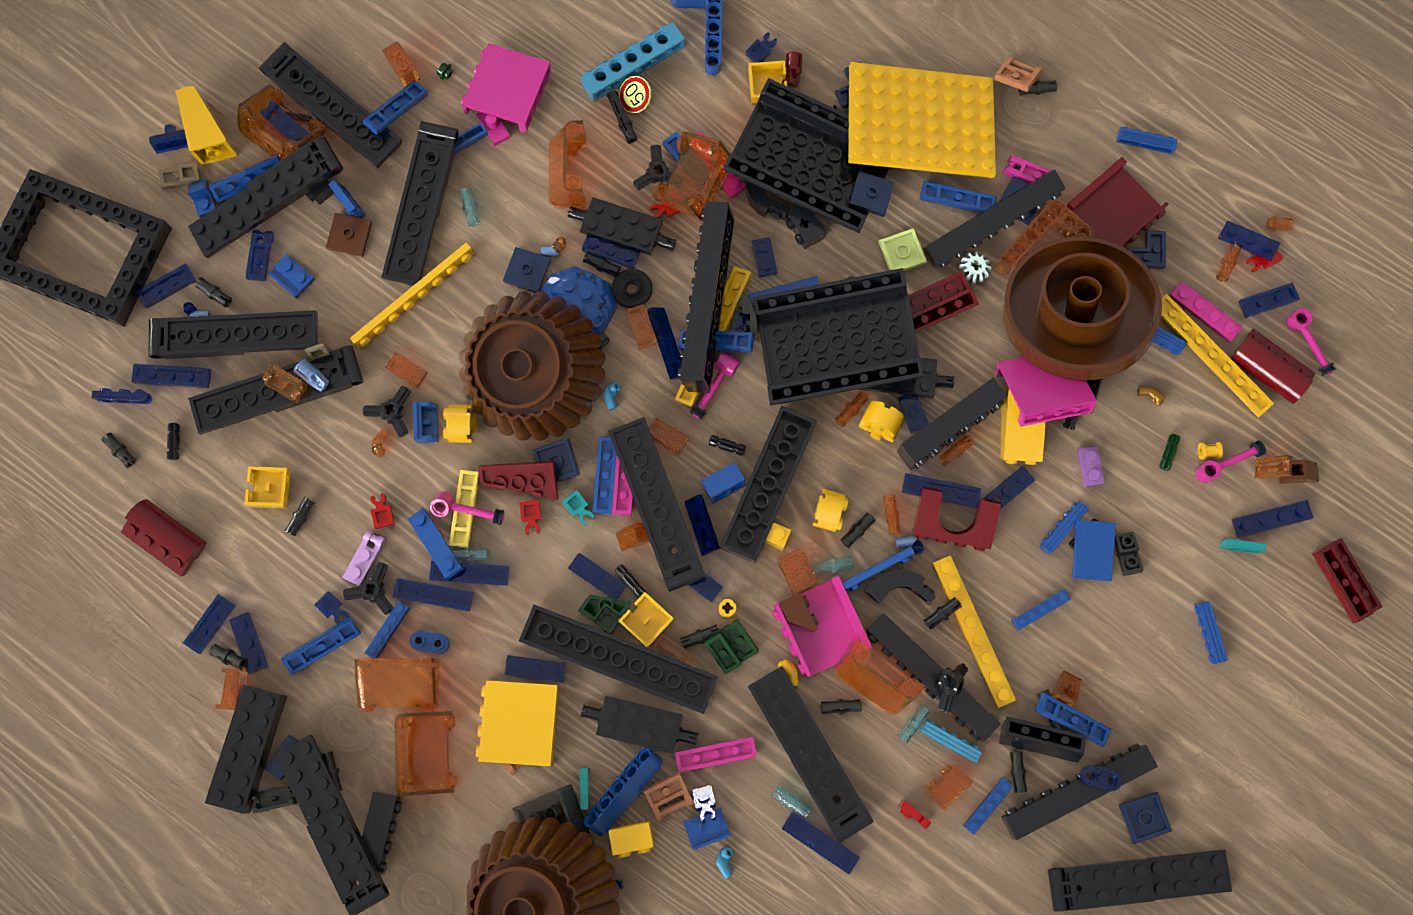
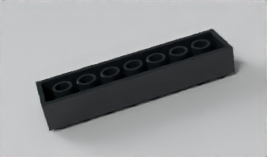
(768, 484)

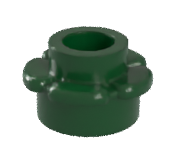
(444, 71)

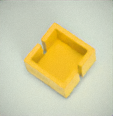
(631, 838)

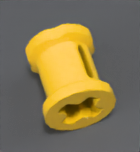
(1210, 450)
(722, 612)

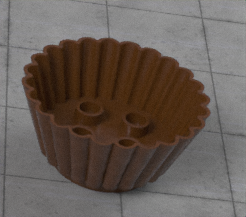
(532, 366)
(542, 872)

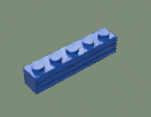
(470, 137)
(1146, 140)
(1169, 341)
(1063, 527)
(1041, 609)
(387, 630)
(1210, 632)
(988, 806)

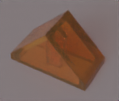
(632, 536)
(1067, 689)

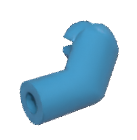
(609, 395)
(722, 861)

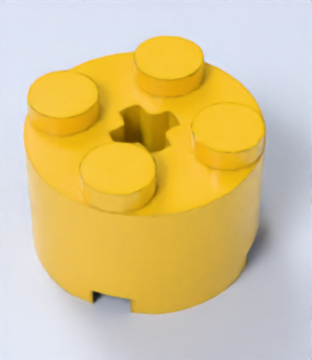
(881, 421)
(460, 423)
(829, 510)

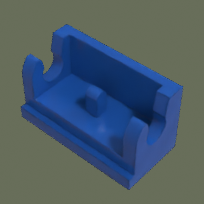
(425, 422)
(723, 483)

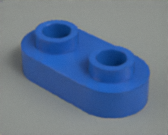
(428, 643)

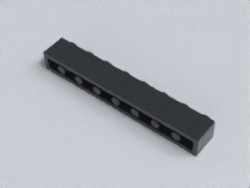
(994, 218)
(928, 672)
(1074, 793)

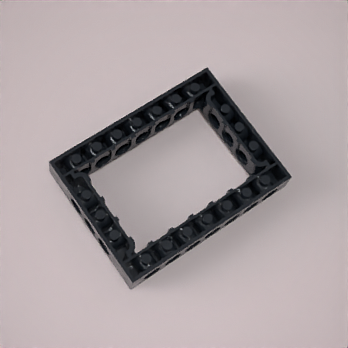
(136, 268)

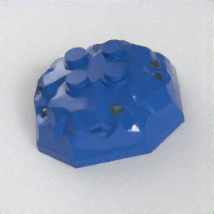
(585, 291)

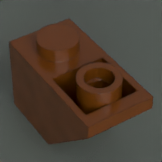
(1302, 472)
(797, 613)

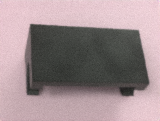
(273, 799)

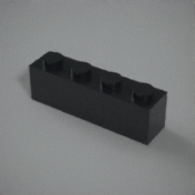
(1042, 739)
(380, 826)

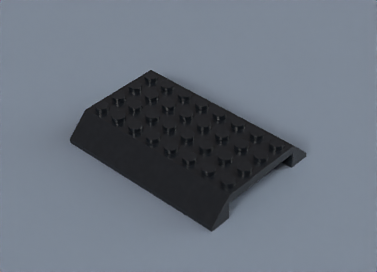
(801, 154)
(837, 337)

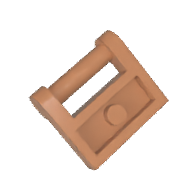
(1018, 74)
(665, 791)

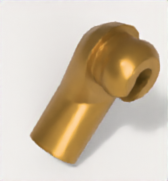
(1153, 392)

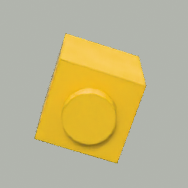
(778, 536)

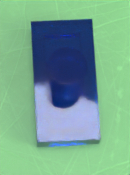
(169, 141)

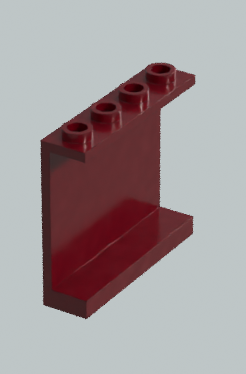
(1116, 206)

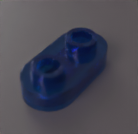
(1100, 777)

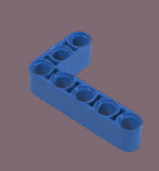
(712, 22)

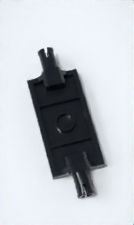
(621, 226)
(921, 386)
(639, 724)

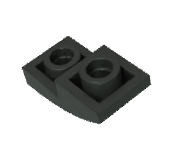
(748, 308)
(1127, 552)

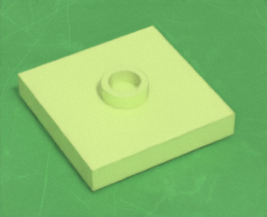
(902, 251)

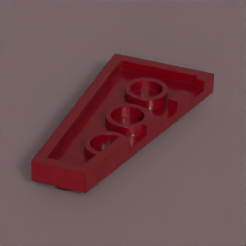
(527, 477)

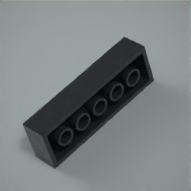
(953, 422)
(246, 749)

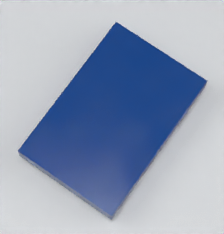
(1093, 550)

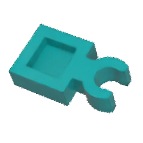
(576, 505)

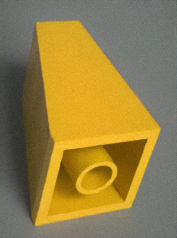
(202, 130)
(1019, 442)

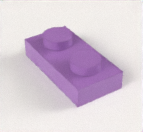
(1090, 466)

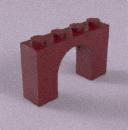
(978, 534)

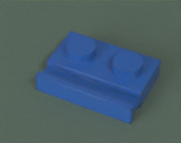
(346, 199)
(291, 276)
(705, 833)

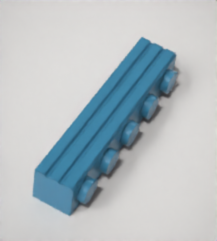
(951, 741)

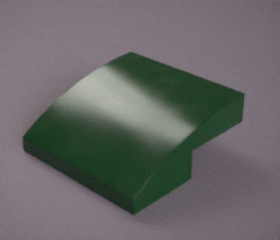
(731, 646)

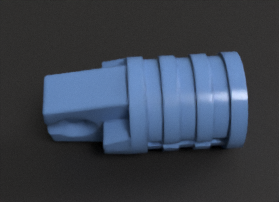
(311, 375)

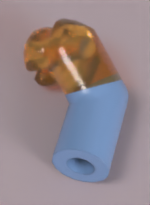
(556, 248)

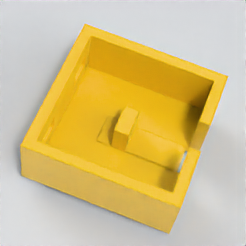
(759, 74)
(270, 487)
(647, 620)

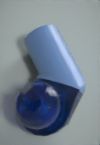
(191, 311)
(910, 541)

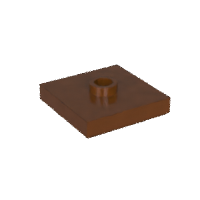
(349, 234)

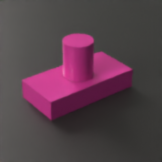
(494, 128)

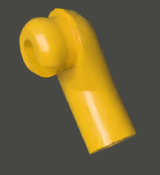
(791, 670)

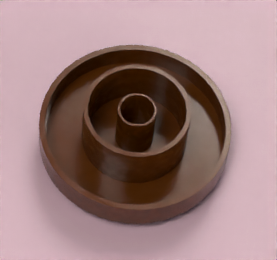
(1082, 308)

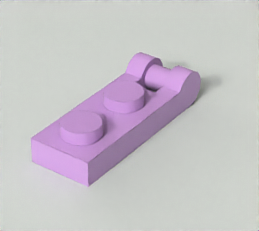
(364, 558)

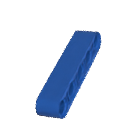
(623, 791)

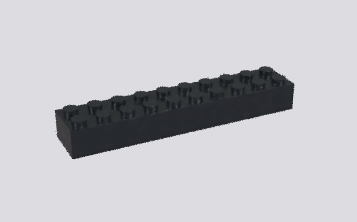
(707, 297)
(618, 659)

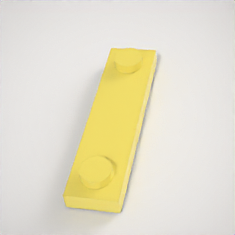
(463, 522)

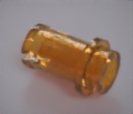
(1279, 223)

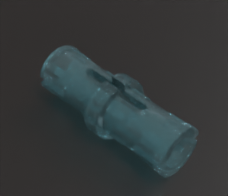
(469, 207)
(471, 554)
(833, 565)
(914, 723)
(791, 801)

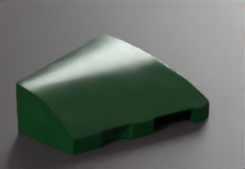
(604, 611)

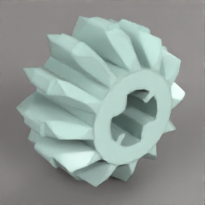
(979, 263)

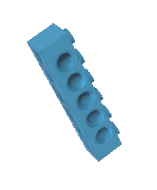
(644, 61)

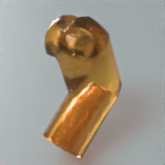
(376, 443)

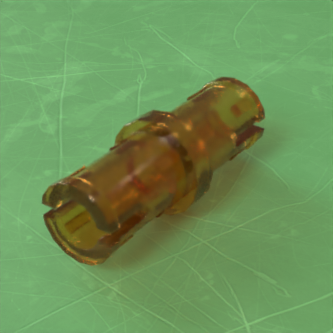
(1228, 263)
(851, 409)
(956, 450)
(891, 514)

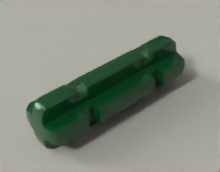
(1169, 452)

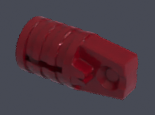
(793, 68)

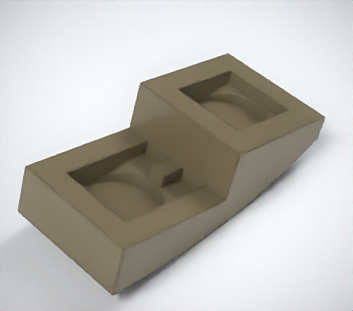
(178, 177)
(318, 351)

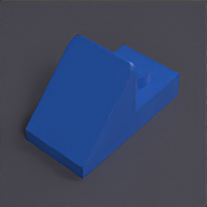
(201, 197)

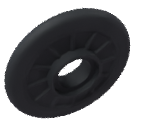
(628, 277)

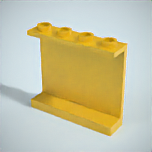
(518, 723)

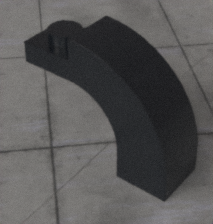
(763, 203)
(899, 579)

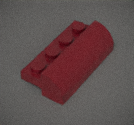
(941, 301)
(1273, 366)
(162, 536)
(1347, 580)

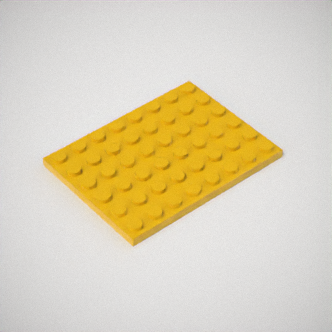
(921, 120)

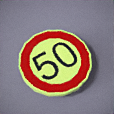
(635, 94)

